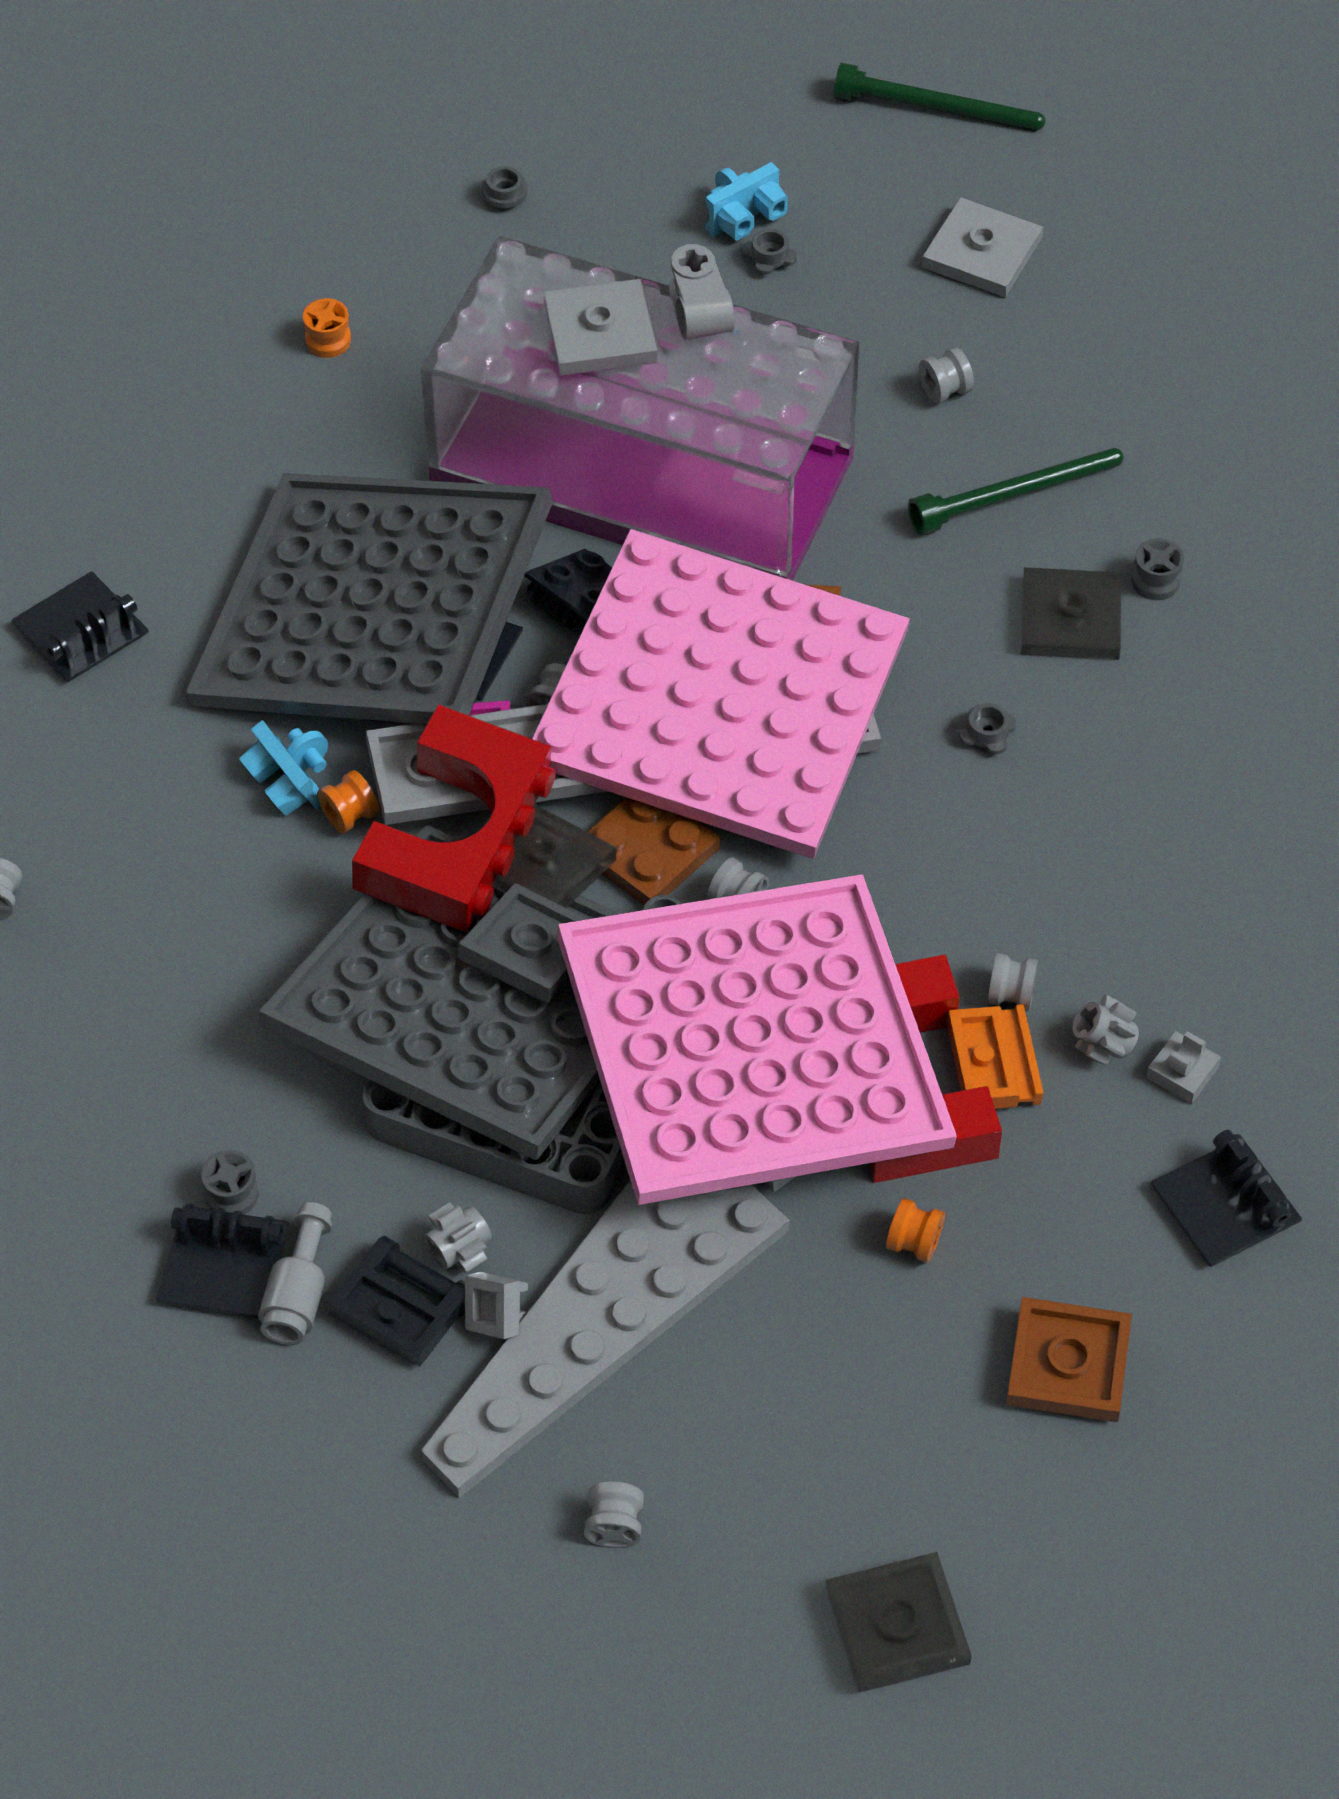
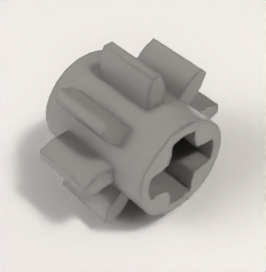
(1105, 1030)
(457, 1237)

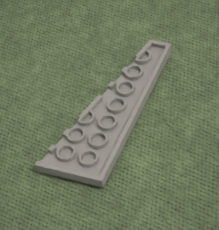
(604, 1306)

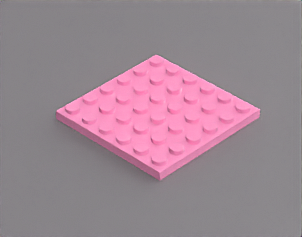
(720, 692)
(753, 1038)

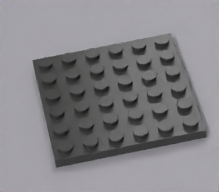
(371, 598)
(421, 1022)

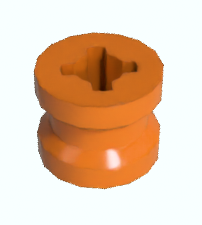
(326, 327)
(348, 801)
(915, 1230)

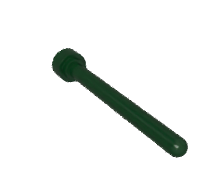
(854, 83)
(930, 511)

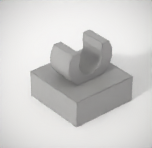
(1183, 1066)
(493, 1305)

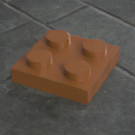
(653, 848)
(1069, 1359)

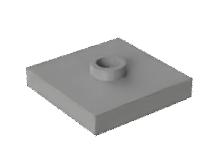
(982, 247)
(600, 327)

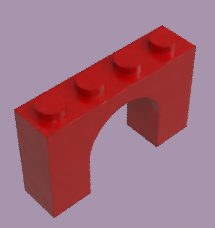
(455, 878)
(972, 1111)

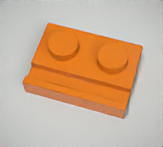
(997, 1052)

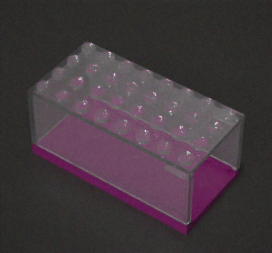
(709, 448)

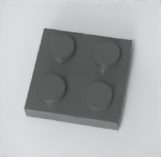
(521, 943)

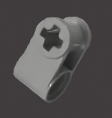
(699, 294)

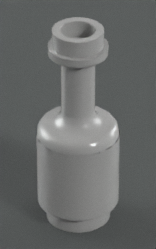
(296, 1281)

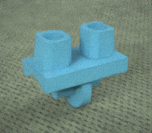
(743, 196)
(270, 754)

